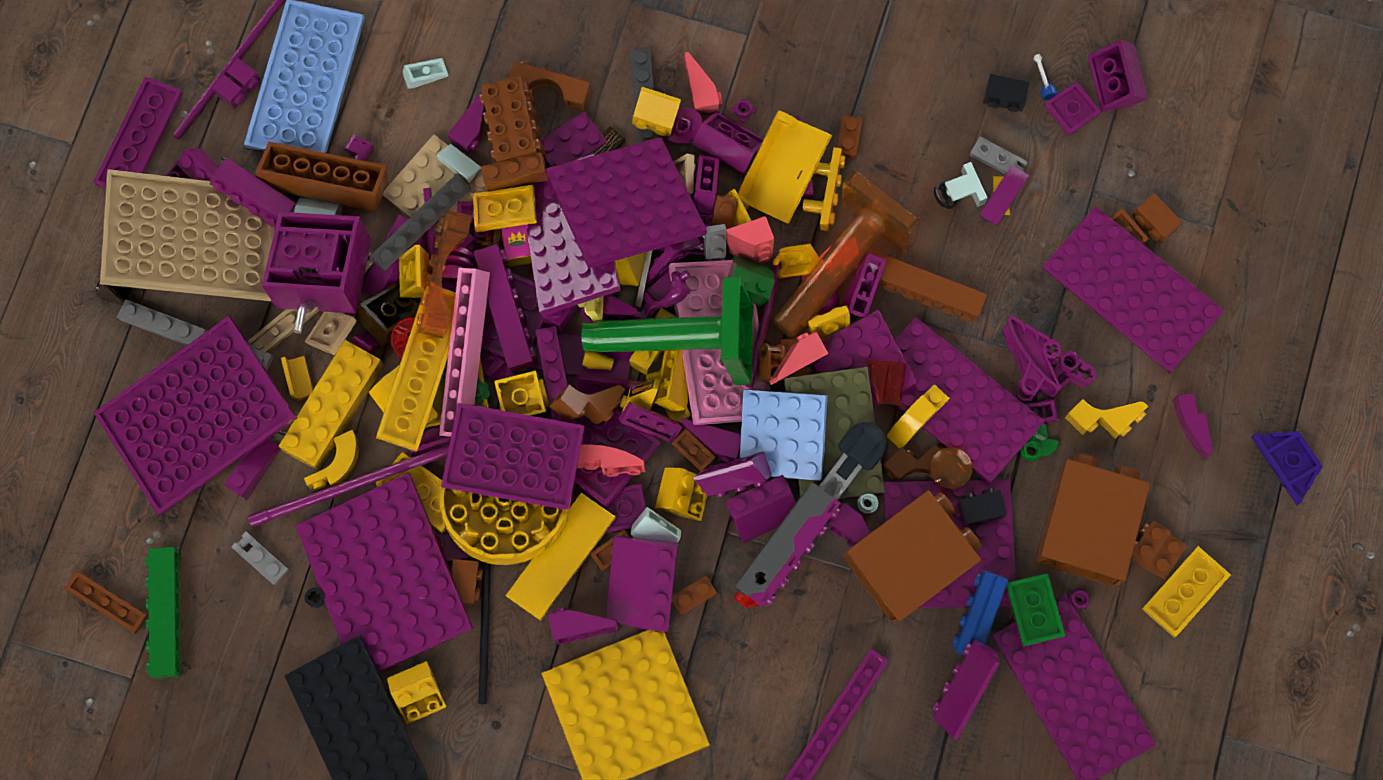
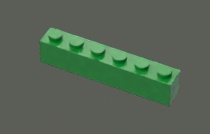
(163, 613)

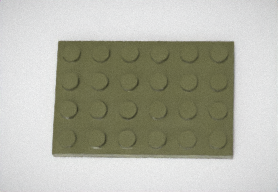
(847, 405)

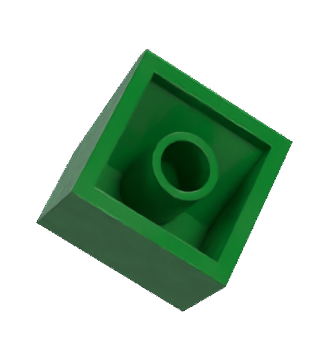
(755, 277)

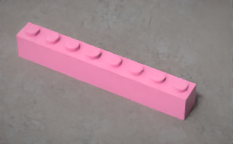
(464, 344)

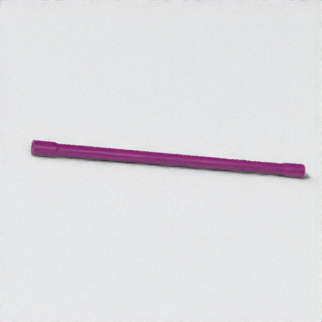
(269, 514)

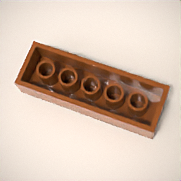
(323, 176)

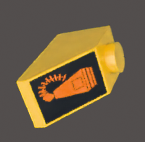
(641, 394)

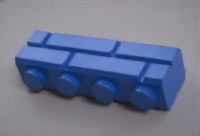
(981, 611)

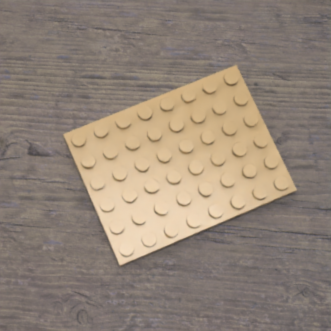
(181, 238)

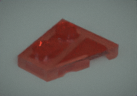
(888, 380)

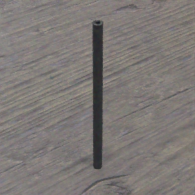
(484, 633)

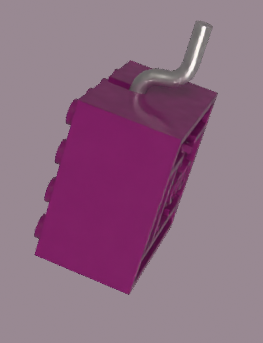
(335, 252)

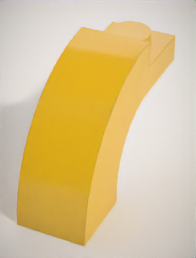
(917, 416)
(342, 466)

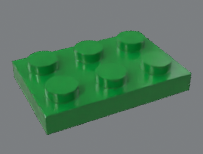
(1035, 610)

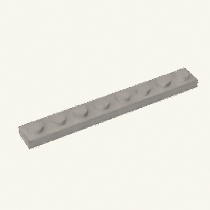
(170, 327)

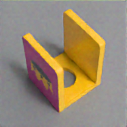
(516, 245)

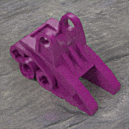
(1033, 358)

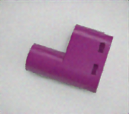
(358, 148)

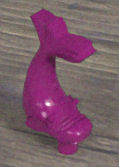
(676, 294)

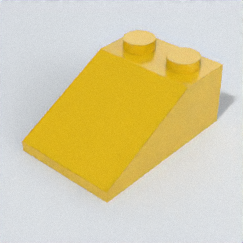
(413, 272)

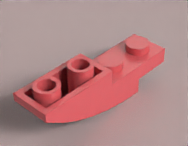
(610, 460)

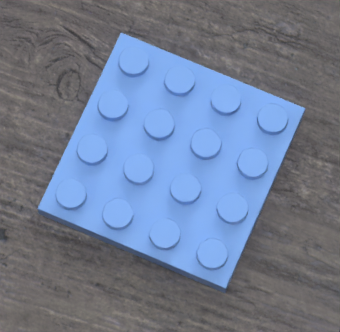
(788, 431)

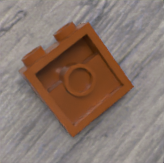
(1157, 550)

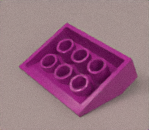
(641, 582)
(965, 688)

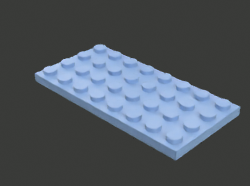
(305, 77)

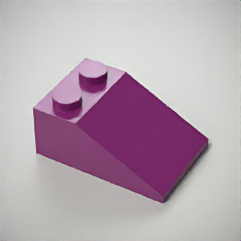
(575, 626)

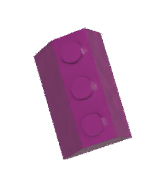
(1117, 76)
(728, 142)
(734, 475)
(760, 508)

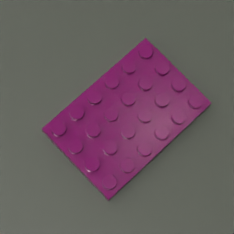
(513, 456)

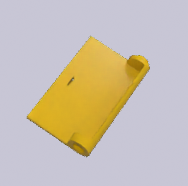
(783, 167)

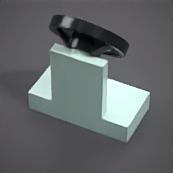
(960, 188)

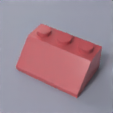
(751, 241)

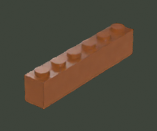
(931, 289)

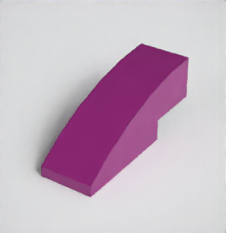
(1004, 195)
(1193, 424)

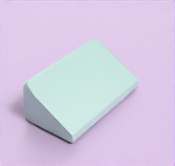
(458, 163)

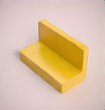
(297, 378)

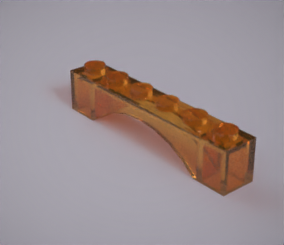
(435, 312)

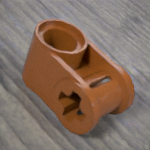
(770, 360)

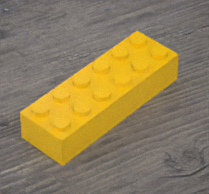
(331, 405)

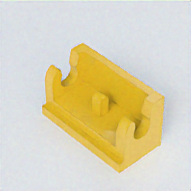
(796, 260)

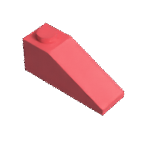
(702, 89)
(802, 353)

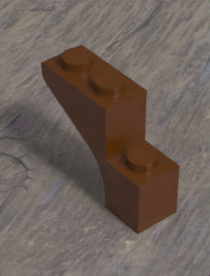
(904, 463)

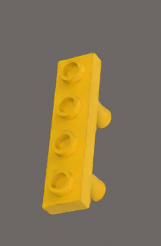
(825, 206)

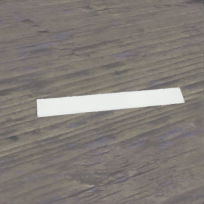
(643, 278)

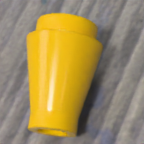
(596, 360)

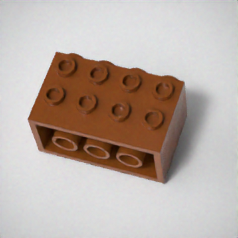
(511, 119)

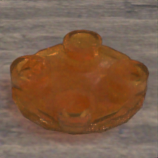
(951, 468)

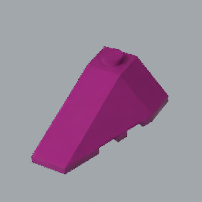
(379, 280)

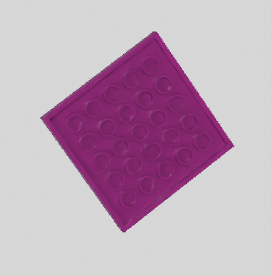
(625, 202)
(994, 536)

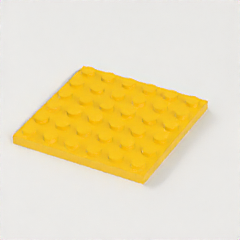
(625, 708)

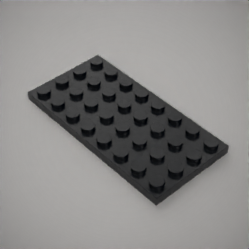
(354, 717)

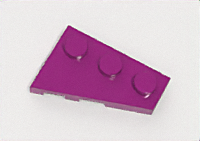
(672, 254)

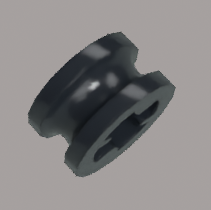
(311, 603)

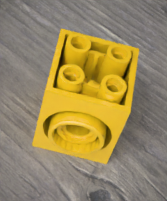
(523, 395)

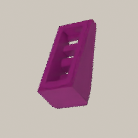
(1043, 404)

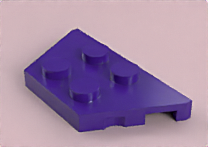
(1290, 460)

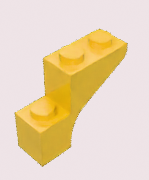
(1114, 420)

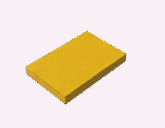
(504, 208)

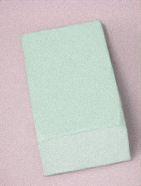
(424, 72)

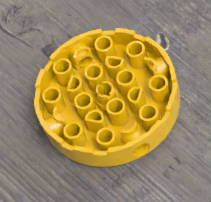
(499, 530)

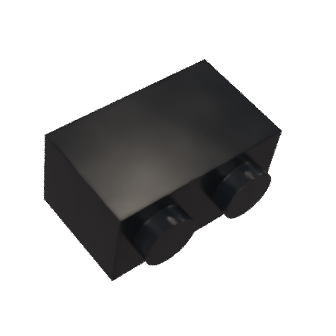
(1006, 93)
(981, 508)

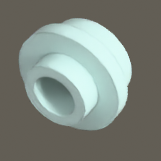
(867, 510)

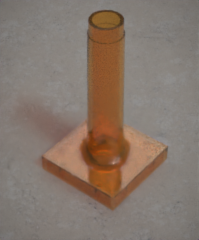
(874, 217)

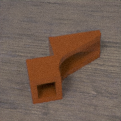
(597, 406)

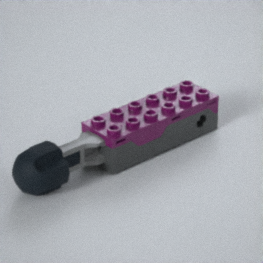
(861, 448)

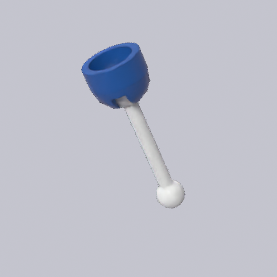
(1048, 90)

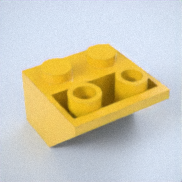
(681, 494)
(416, 692)

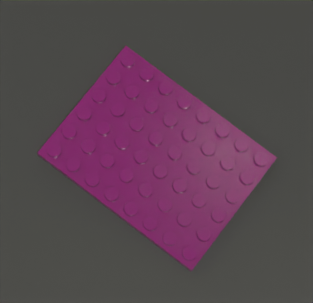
(195, 415)
(385, 573)

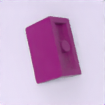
(430, 441)

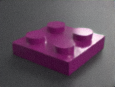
(1072, 108)

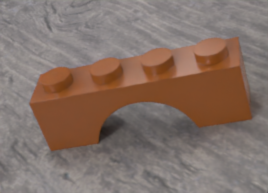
(574, 90)

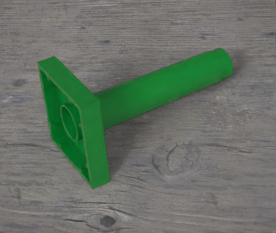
(728, 332)

